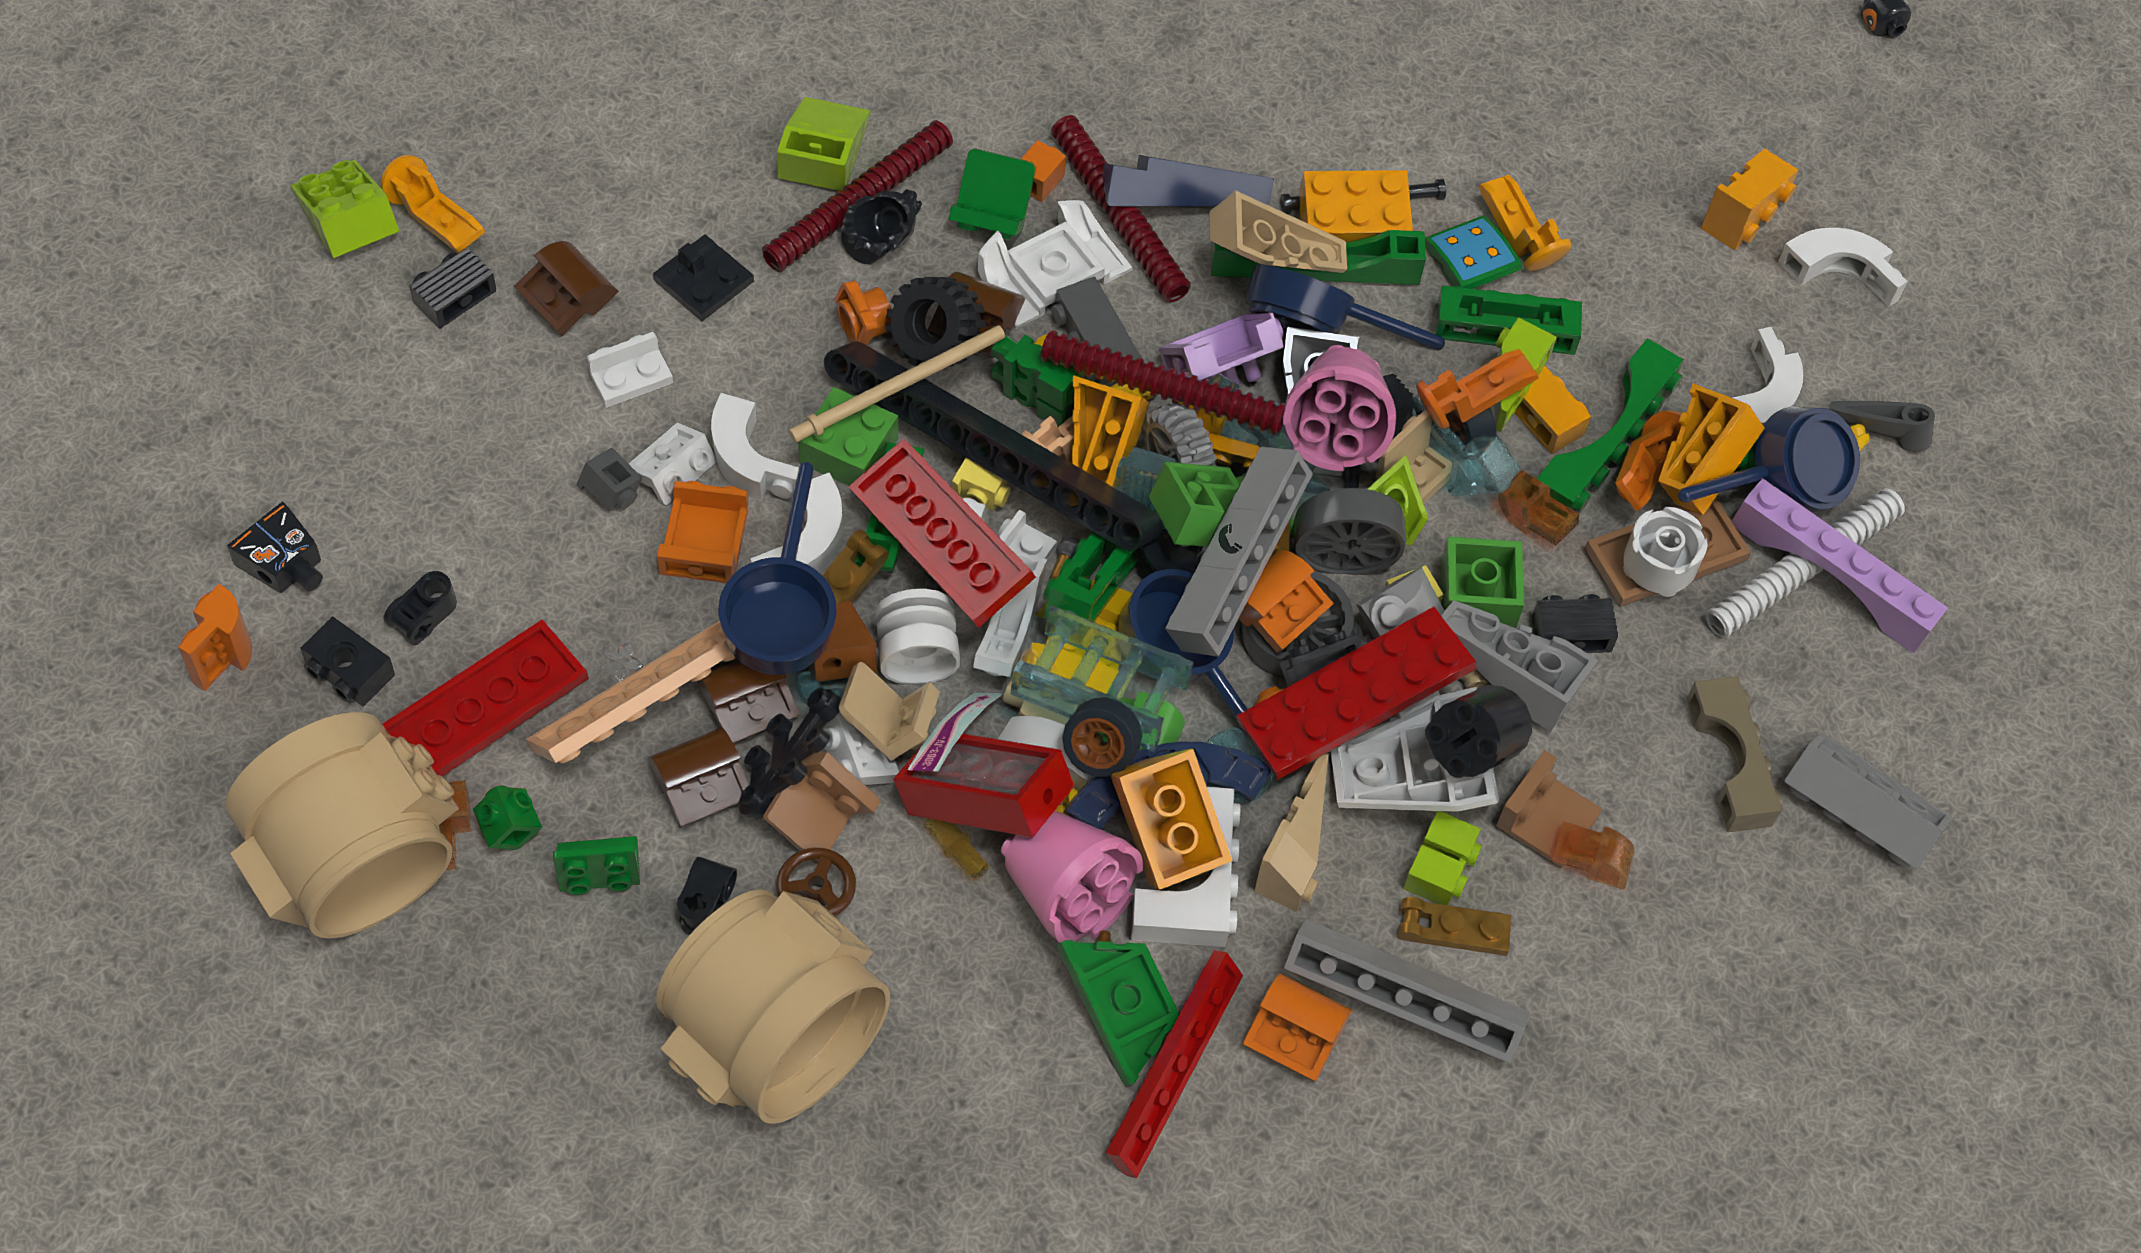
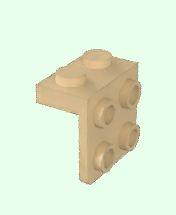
(1427, 465)
(885, 717)

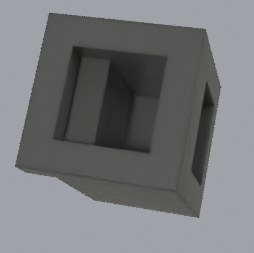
(610, 480)

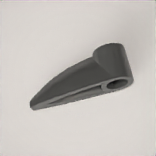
(1901, 420)

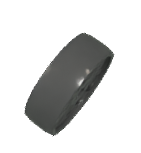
(1350, 531)
(1343, 617)

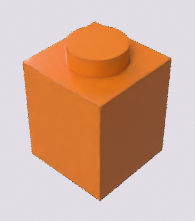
(1049, 168)

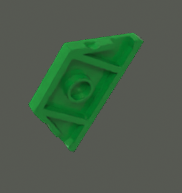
(1122, 999)

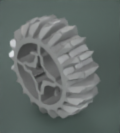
(1178, 435)

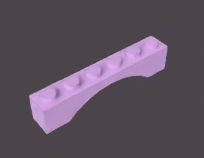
(1895, 602)

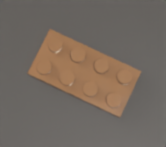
(1723, 550)

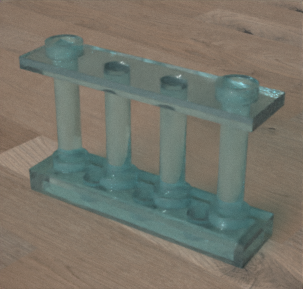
(1065, 695)

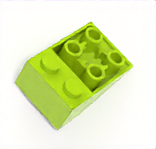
(821, 143)
(345, 207)

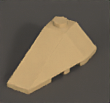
(1274, 236)
(1293, 853)

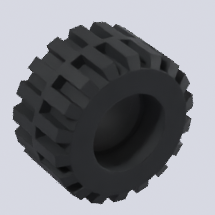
(911, 310)

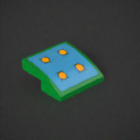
(1473, 253)

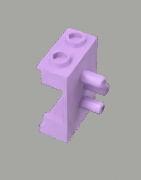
(1224, 347)

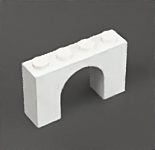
(1203, 912)

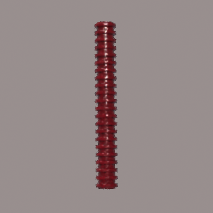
(882, 177)
(1126, 219)
(1163, 382)

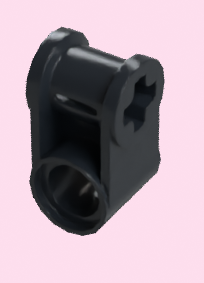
(417, 611)
(705, 891)

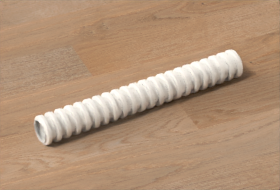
(1795, 571)

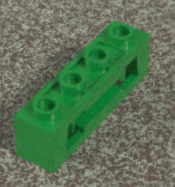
(1495, 310)
(1072, 587)

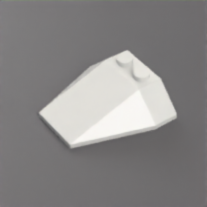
(1397, 770)

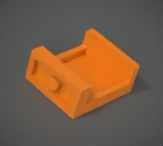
(704, 532)

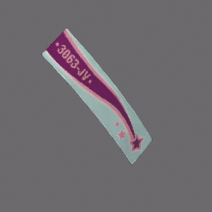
(949, 730)

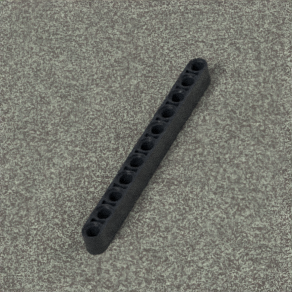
(999, 449)

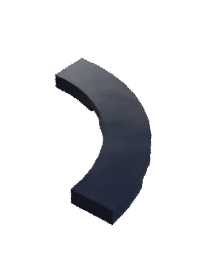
(1218, 765)

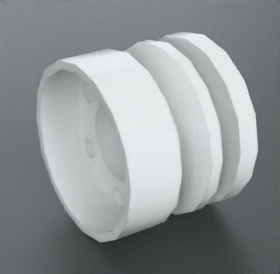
(917, 636)

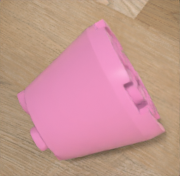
(1340, 410)
(1073, 875)

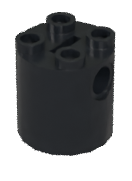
(1479, 731)

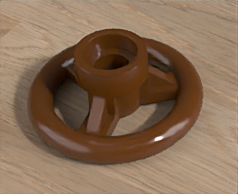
(824, 895)

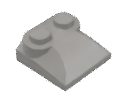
(1399, 602)

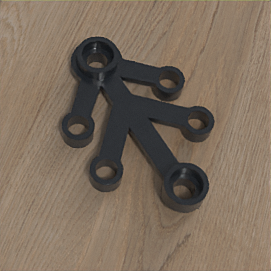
(786, 754)

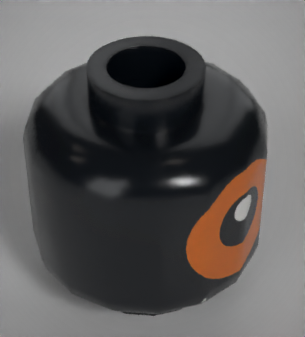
(1886, 16)

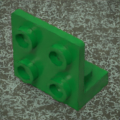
(597, 864)

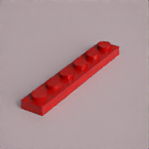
(1174, 1064)

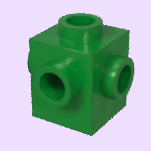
(507, 817)

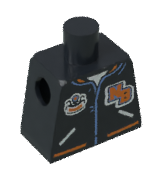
(278, 551)

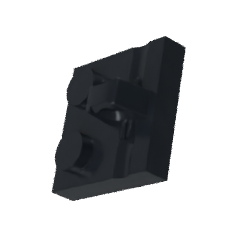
(703, 277)

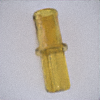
(957, 846)

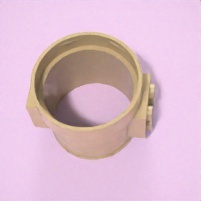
(340, 825)
(770, 1004)

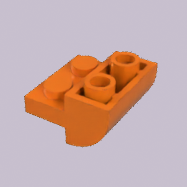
(1284, 600)
(217, 639)
(1297, 1026)

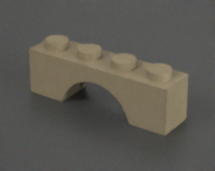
(1722, 711)

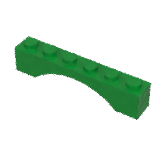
(1384, 258)
(1645, 381)

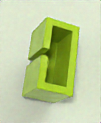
(1442, 859)

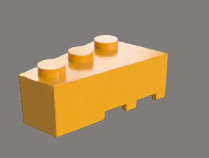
(1750, 199)
(1104, 427)
(1710, 444)

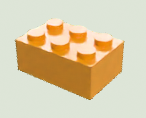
(1356, 202)

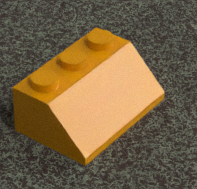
(1171, 817)

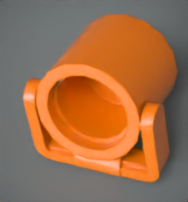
(861, 312)

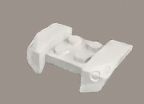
(1052, 260)

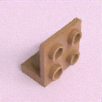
(820, 804)
(1542, 805)

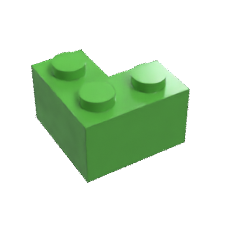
(1193, 500)

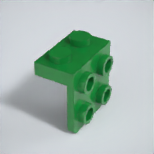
(994, 193)

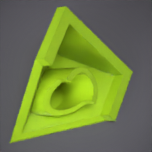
(1402, 487)

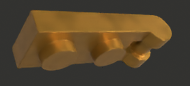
(846, 576)
(1455, 927)

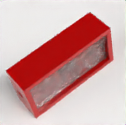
(989, 785)

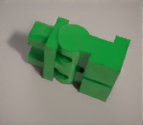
(1033, 381)

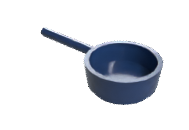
(1318, 306)
(1802, 454)
(778, 608)
(1147, 616)

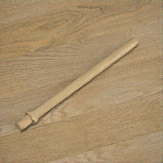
(816, 424)

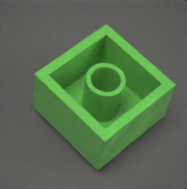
(850, 444)
(1484, 576)

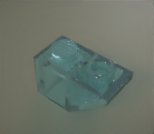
(1482, 468)

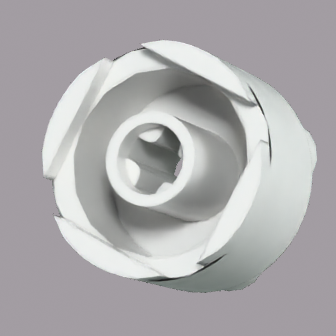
(1665, 550)

